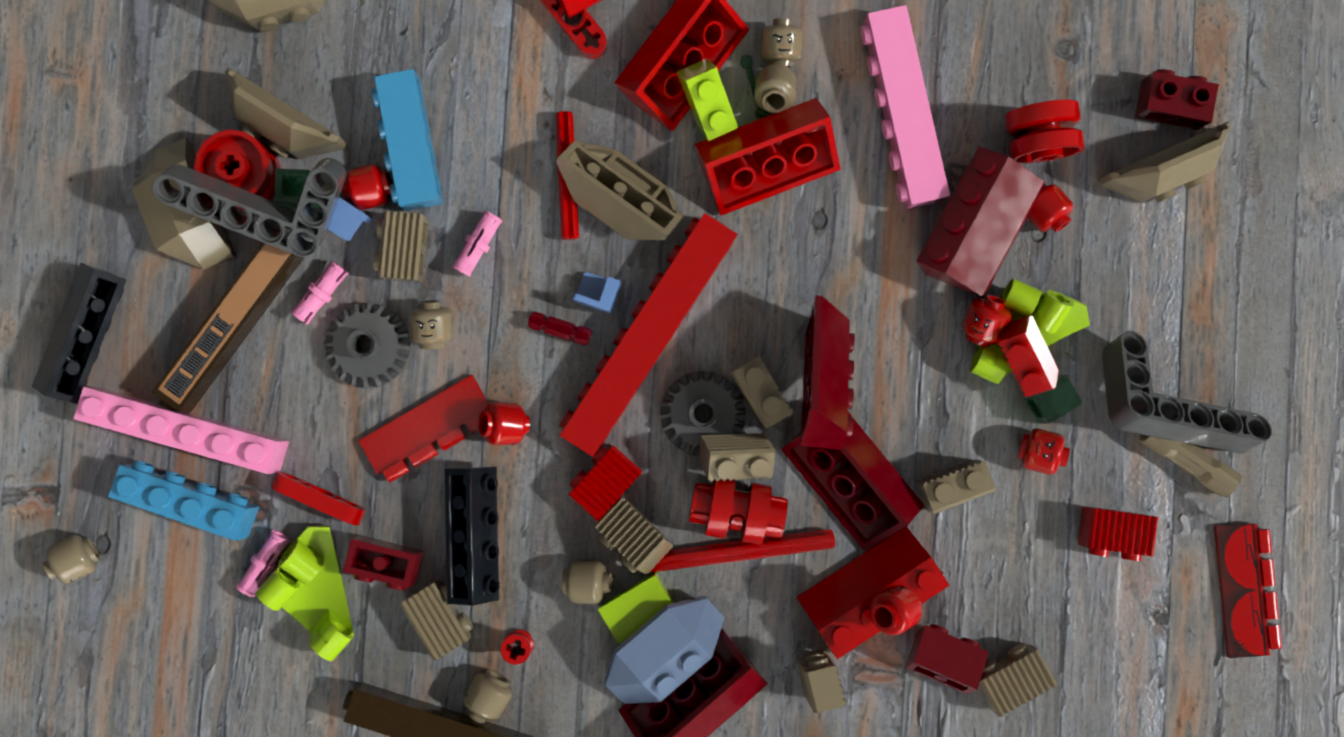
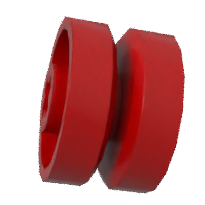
(1044, 131)
(239, 161)

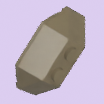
(268, 14)
(277, 121)
(1170, 168)
(618, 192)
(173, 229)

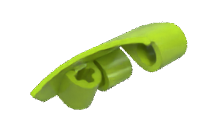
(1053, 314)
(312, 591)

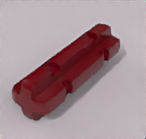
(559, 328)

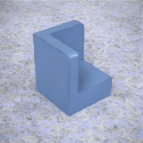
(346, 220)
(597, 292)

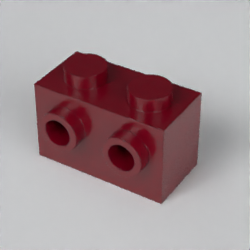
(1177, 99)
(383, 561)
(947, 658)

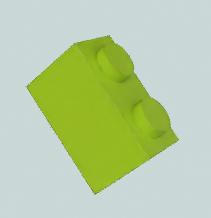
(707, 99)
(634, 606)

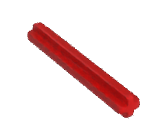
(568, 207)

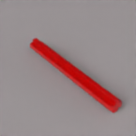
(746, 551)

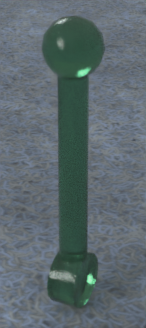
(746, 62)

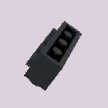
(79, 333)
(471, 535)

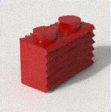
(1029, 356)
(604, 482)
(1117, 531)

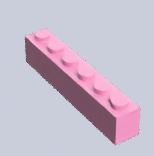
(904, 107)
(181, 430)

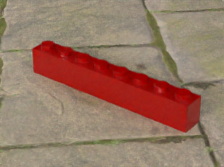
(648, 335)

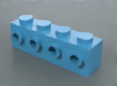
(408, 140)
(184, 501)

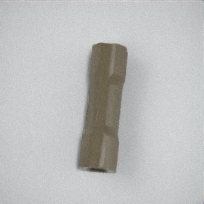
(1209, 471)

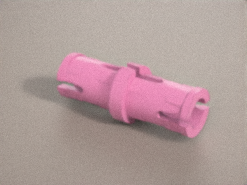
(477, 243)
(319, 292)
(263, 563)

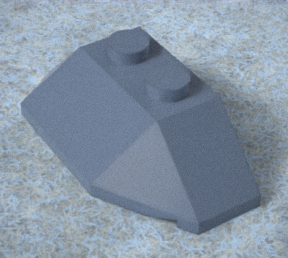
(664, 651)

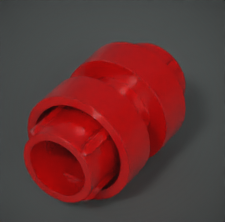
(751, 512)

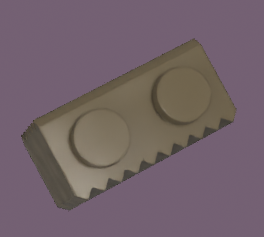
(402, 246)
(761, 392)
(736, 456)
(955, 486)
(632, 536)
(437, 622)
(1015, 679)
(821, 681)

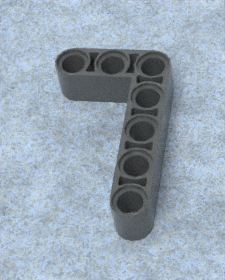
(257, 208)
(1140, 411)

